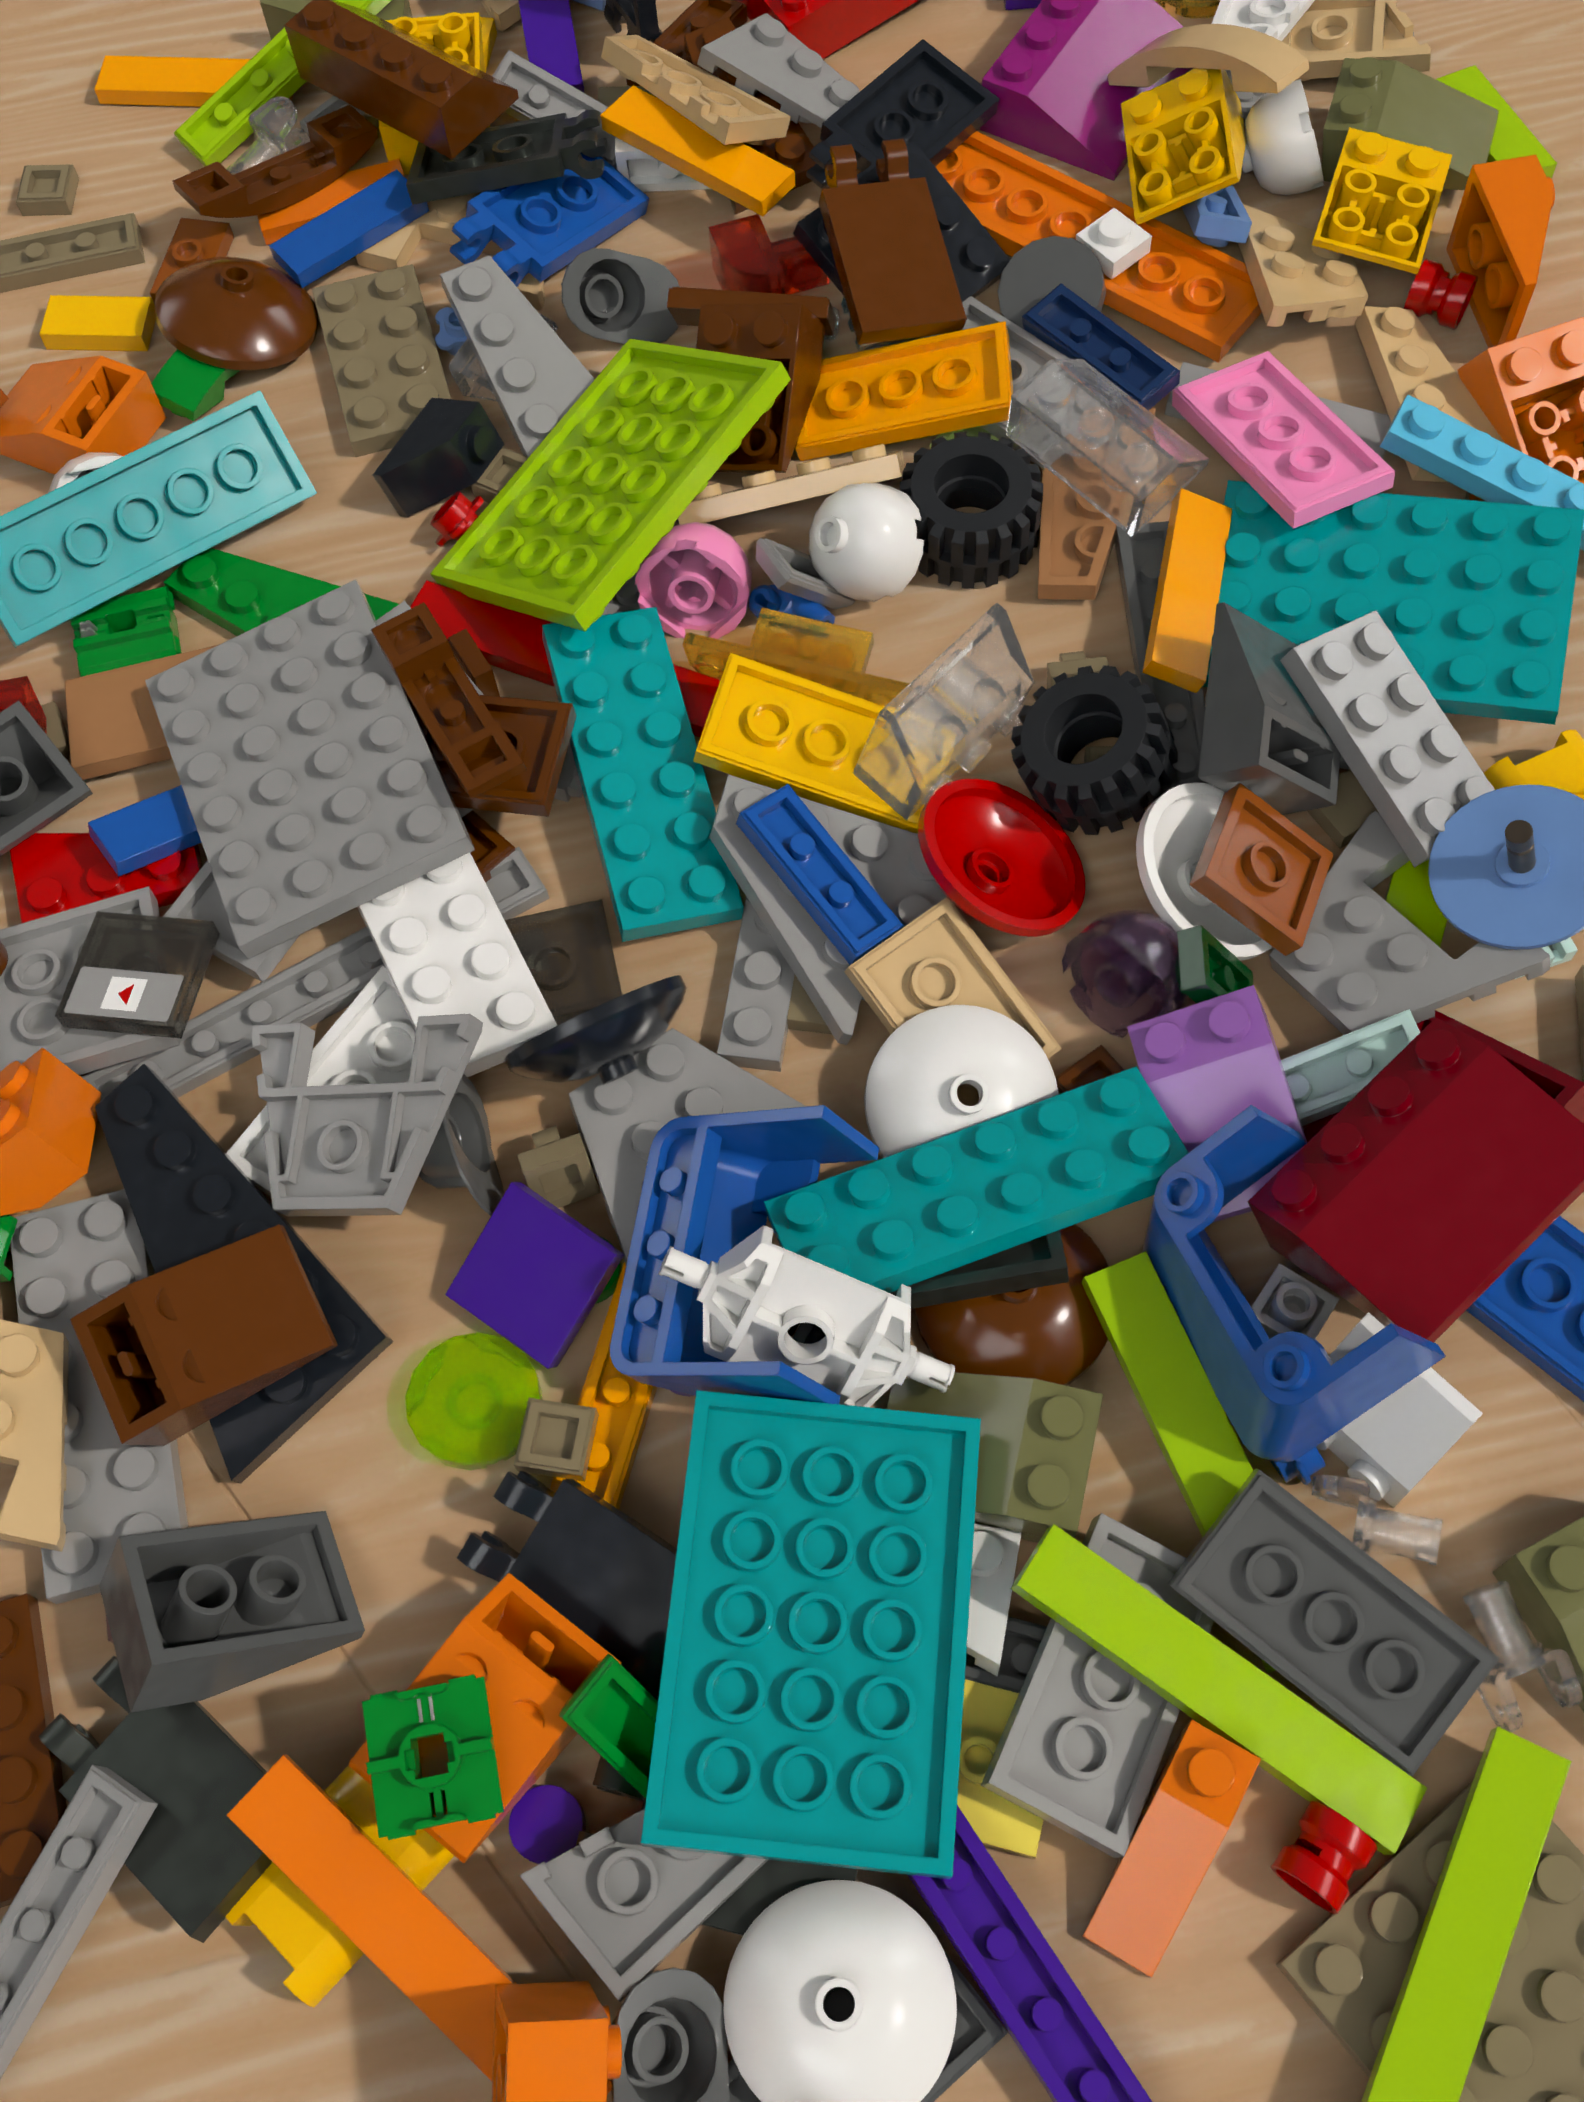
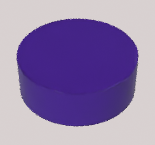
(546, 1823)

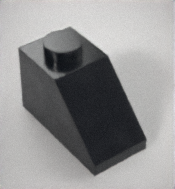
(438, 455)

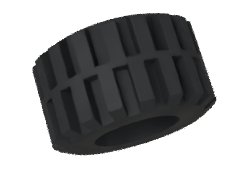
(983, 476)
(1077, 714)

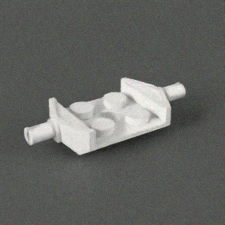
(767, 1289)

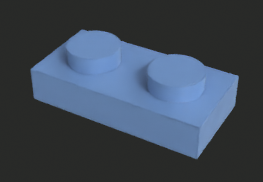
(1219, 218)

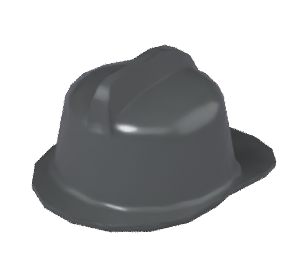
(618, 296)
(463, 1150)
(672, 2041)

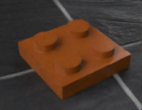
(1262, 869)

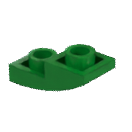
(190, 386)

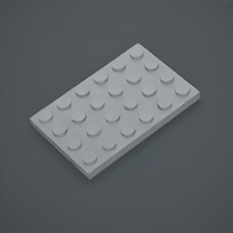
(305, 770)

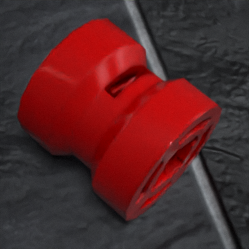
(1437, 292)
(1324, 1857)

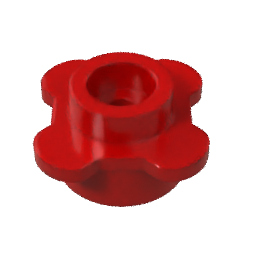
(455, 517)

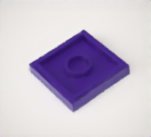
(534, 1274)

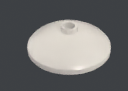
(1167, 855)
(924, 1061)
(850, 1940)

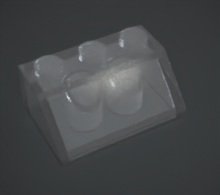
(1101, 442)
(947, 715)

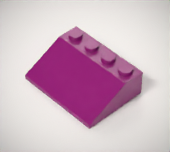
(1057, 81)

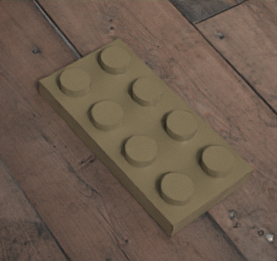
(380, 354)

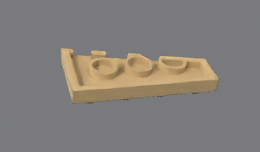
(694, 93)
(1412, 364)
(813, 480)

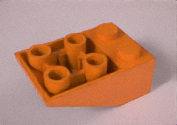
(1536, 394)
(78, 409)
(43, 1131)
(530, 1670)

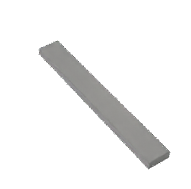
(299, 994)

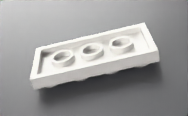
(458, 957)

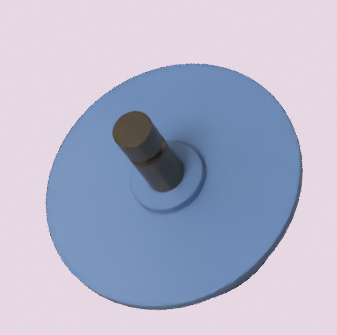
(1513, 867)

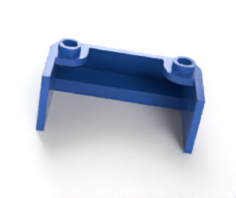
(703, 1199)
(1280, 1389)

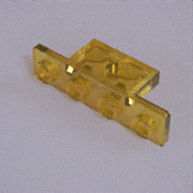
(804, 648)

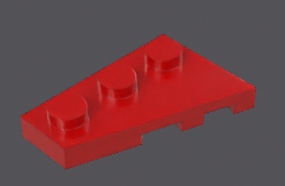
(70, 871)

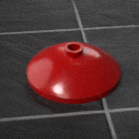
(1001, 858)

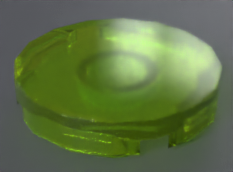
(471, 1400)

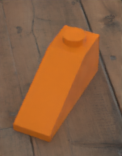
(1171, 1847)

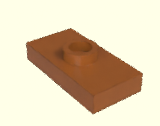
(193, 242)

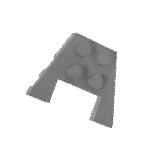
(1371, 961)
(625, 1115)
(355, 1143)

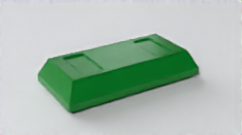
(615, 1720)

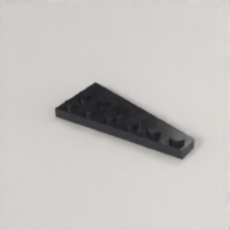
(198, 1200)

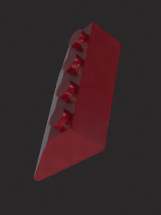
(1426, 1183)

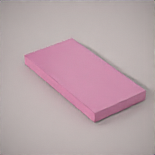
(1282, 439)

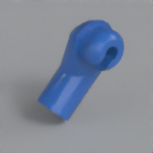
(774, 599)

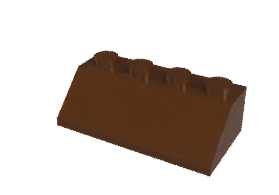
(395, 76)

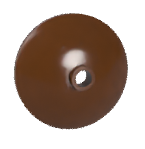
(236, 313)
(1027, 1334)

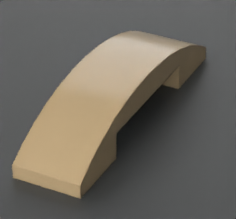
(1255, 59)

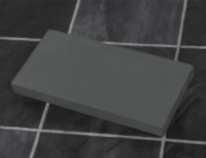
(1334, 1621)

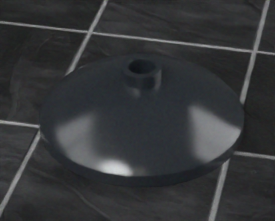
(602, 1037)

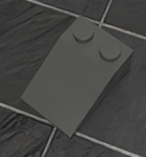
(224, 1605)

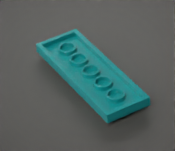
(144, 515)
(640, 775)
(984, 1186)

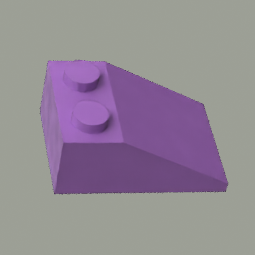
(1213, 1065)

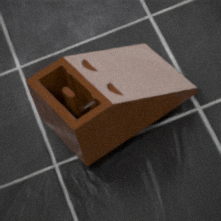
(774, 333)
(202, 1336)

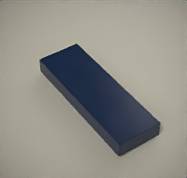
(1087, 334)

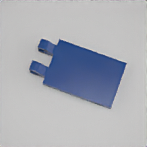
(547, 221)

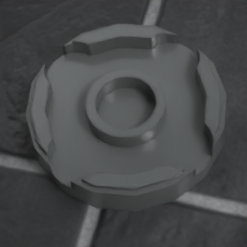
(1041, 268)

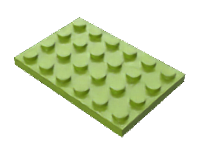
(610, 480)

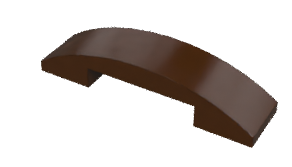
(286, 179)
(447, 701)

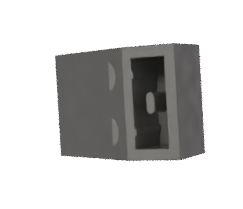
(1260, 723)

